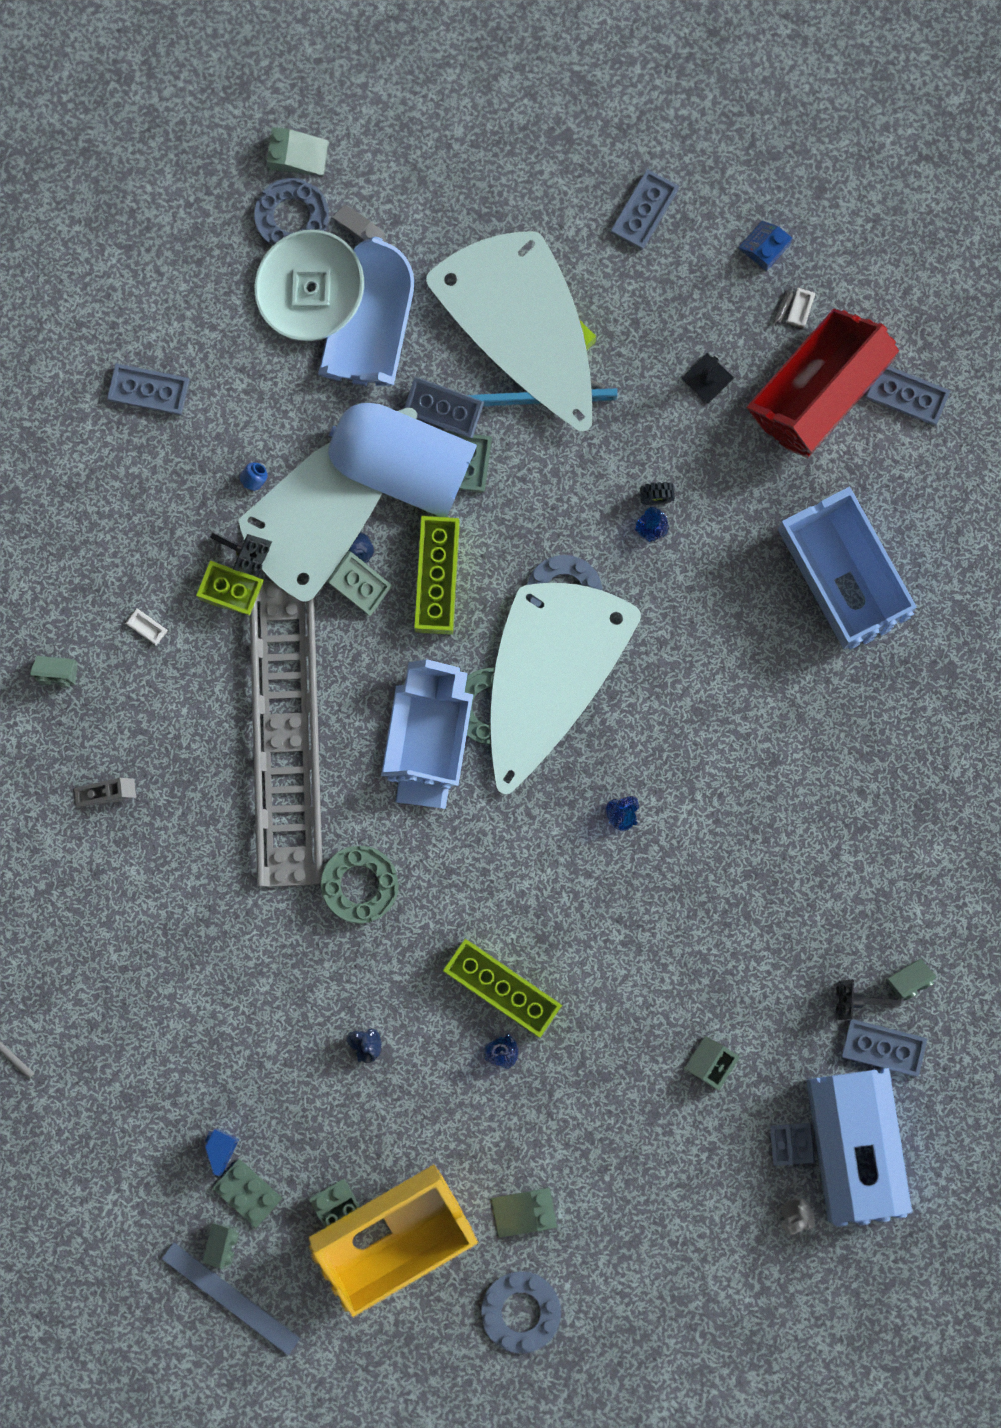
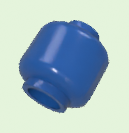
(253, 476)

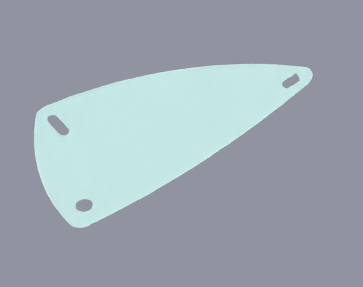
(521, 318)
(311, 522)
(551, 670)

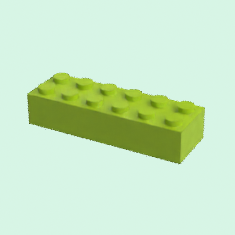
(437, 575)
(502, 988)

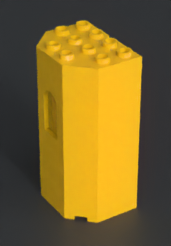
(425, 1234)

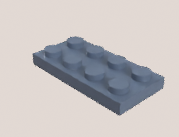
(645, 209)
(148, 389)
(909, 395)
(444, 407)
(884, 1047)

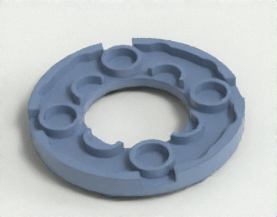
(289, 189)
(563, 566)
(492, 1312)

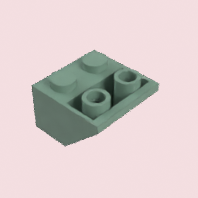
(54, 670)
(911, 979)
(712, 1063)
(334, 1203)
(220, 1245)

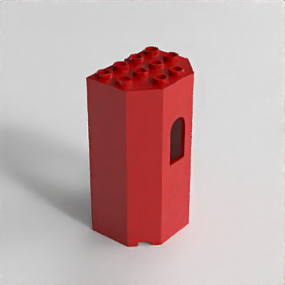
(823, 381)

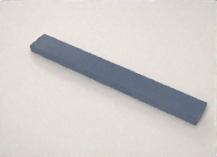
(231, 1298)

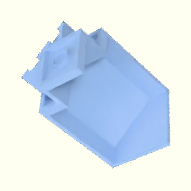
(427, 733)

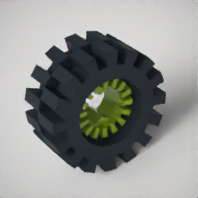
(657, 493)

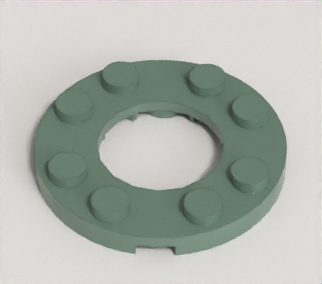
(475, 683)
(385, 875)

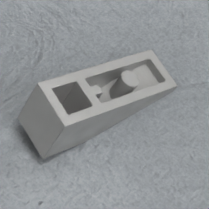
(357, 224)
(105, 792)

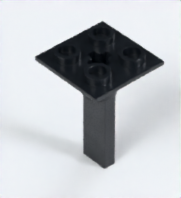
(707, 377)
(250, 552)
(849, 999)

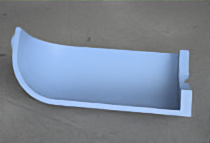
(373, 339)
(400, 456)

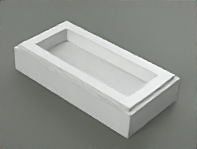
(800, 308)
(146, 627)

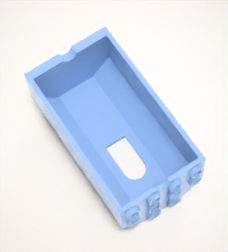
(840, 540)
(853, 1113)

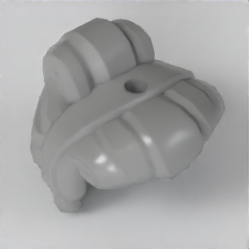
(797, 1216)

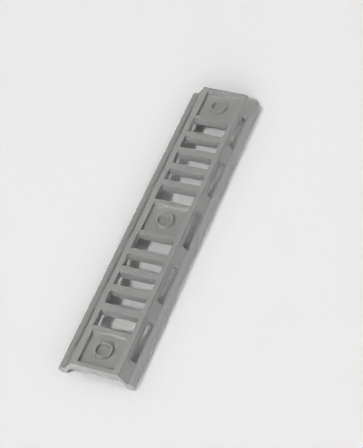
(285, 734)

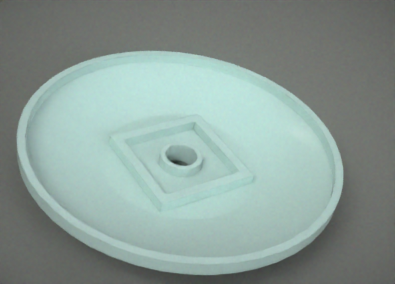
(291, 268)

